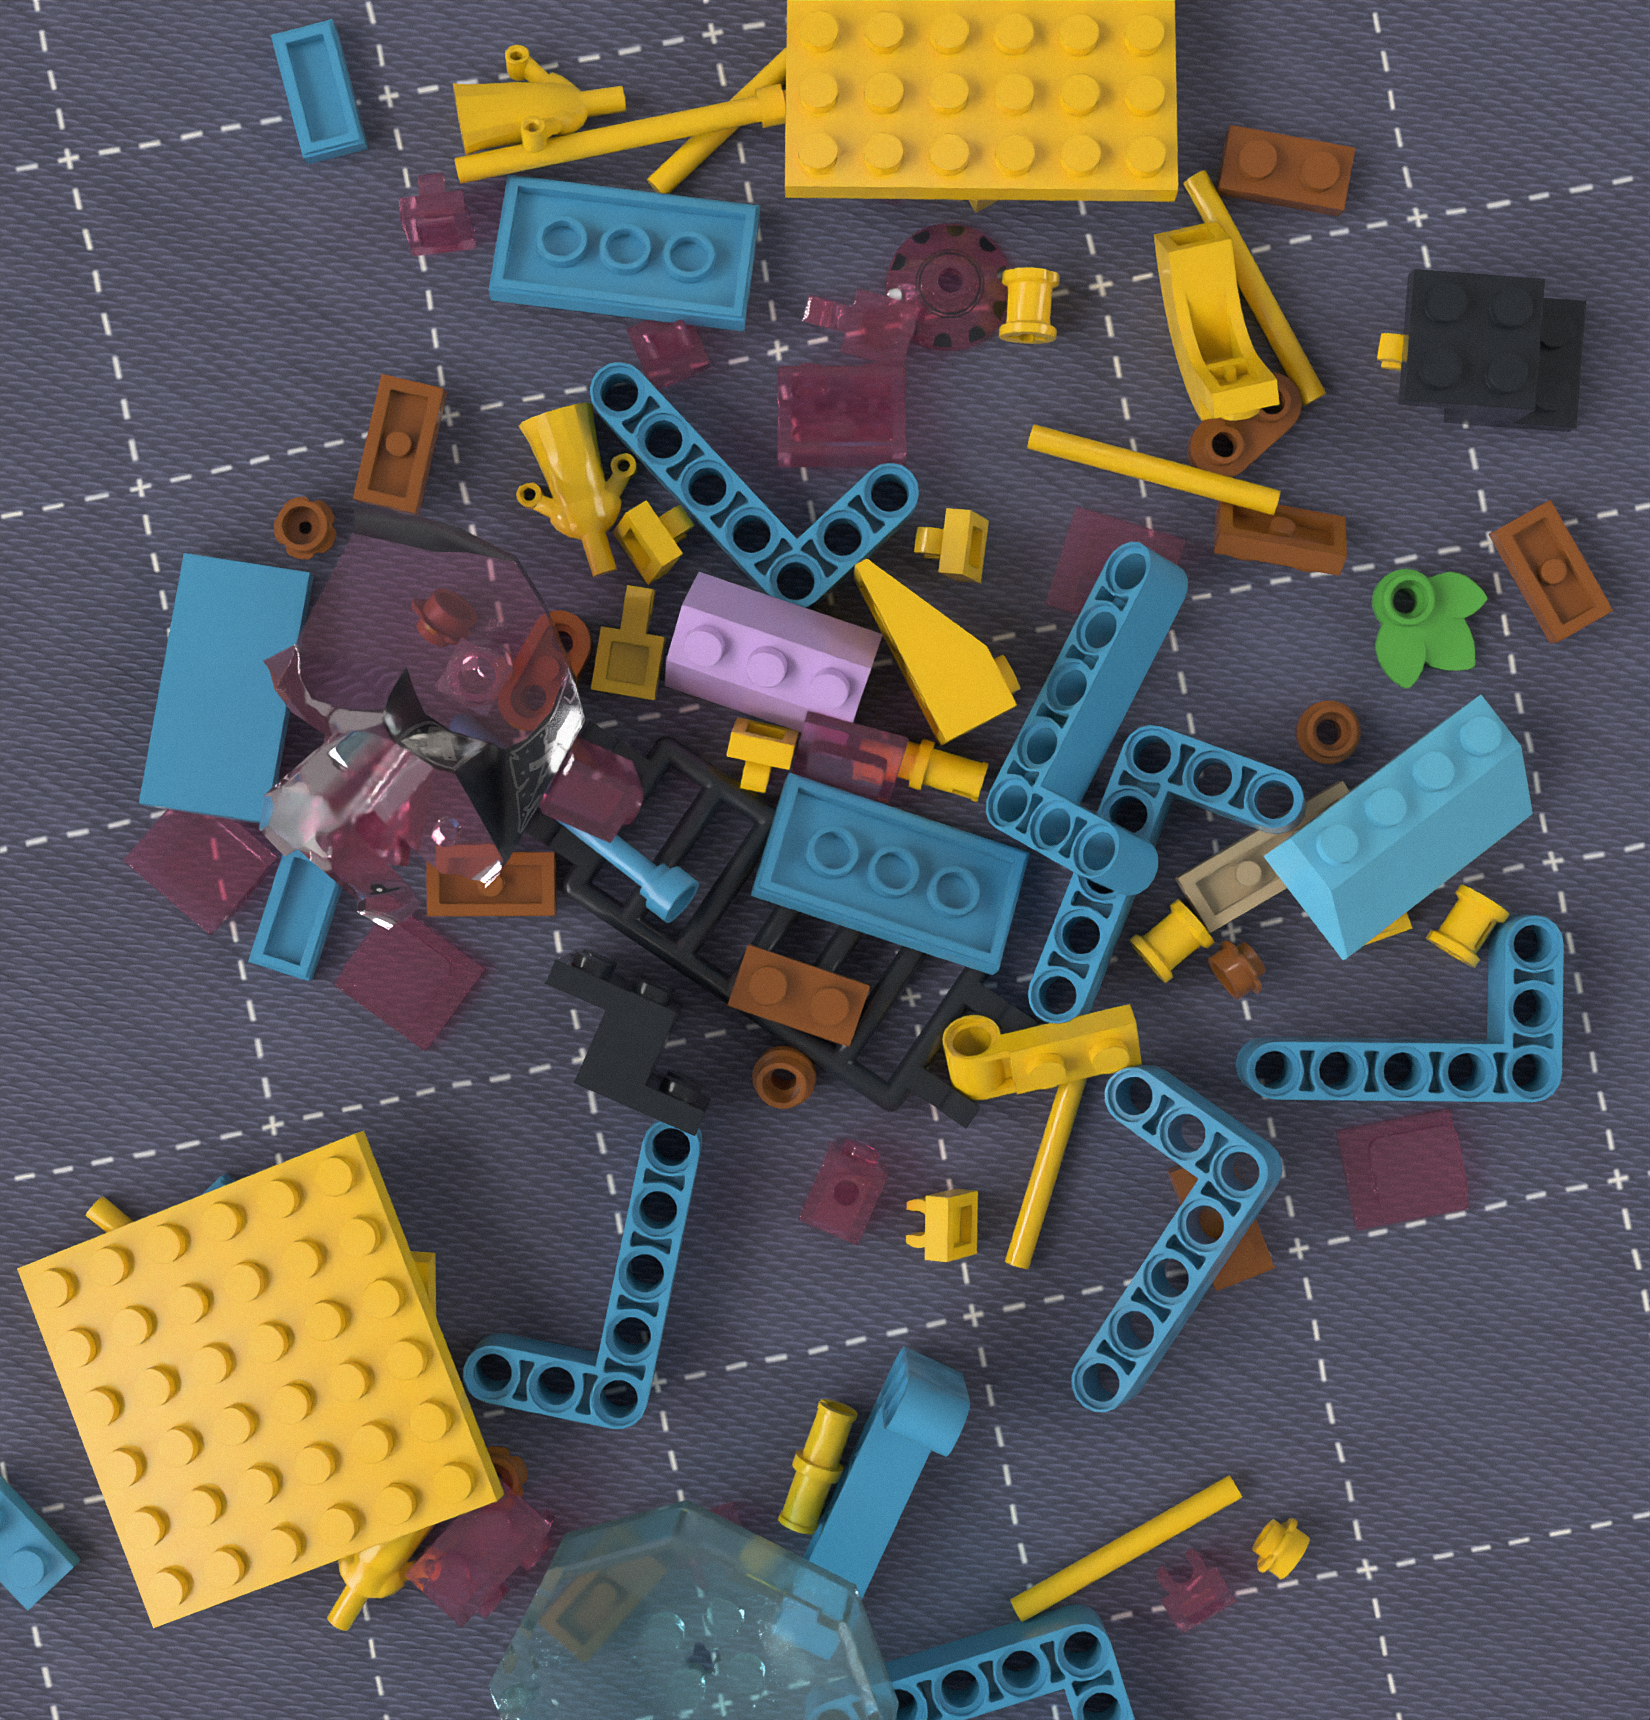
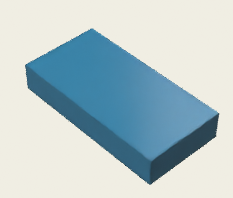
(319, 91)
(296, 918)

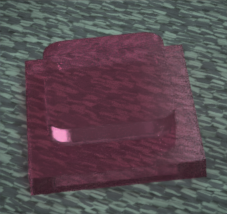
(1087, 548)
(849, 756)
(202, 864)
(409, 978)
(1403, 1169)

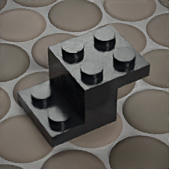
(1491, 350)
(630, 1040)

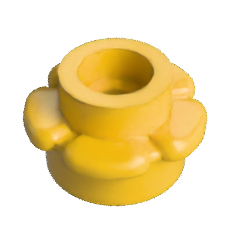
(1280, 1547)

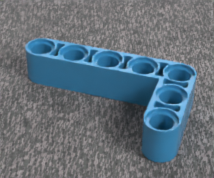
(741, 505)
(1078, 717)
(1157, 793)
(1430, 1057)
(1183, 1237)
(628, 1298)
(914, 1413)
(997, 1687)

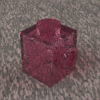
(594, 791)
(844, 1190)

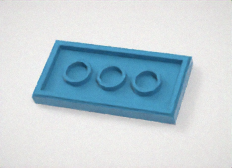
(625, 252)
(216, 709)
(891, 874)

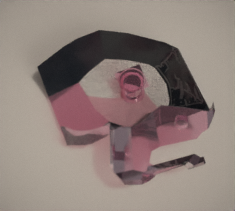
(419, 712)

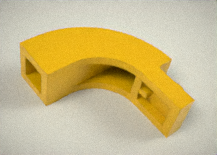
(1209, 326)

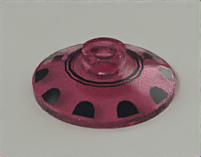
(955, 318)

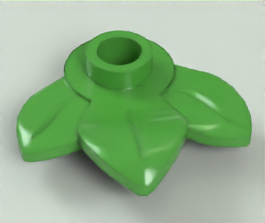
(1433, 628)

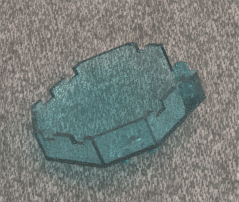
(637, 1594)

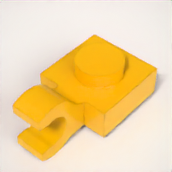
(629, 657)

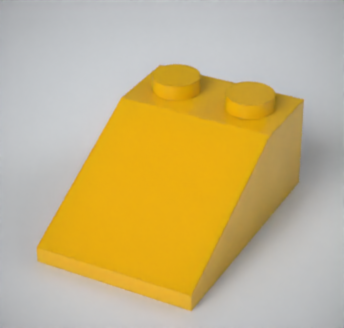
(941, 662)

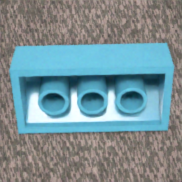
(1407, 827)

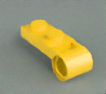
(1039, 1057)

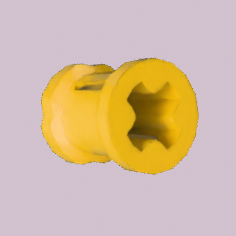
(1029, 305)
(1467, 925)
(1171, 941)

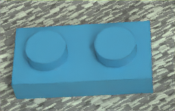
(30, 1551)

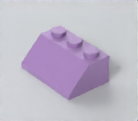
(767, 655)

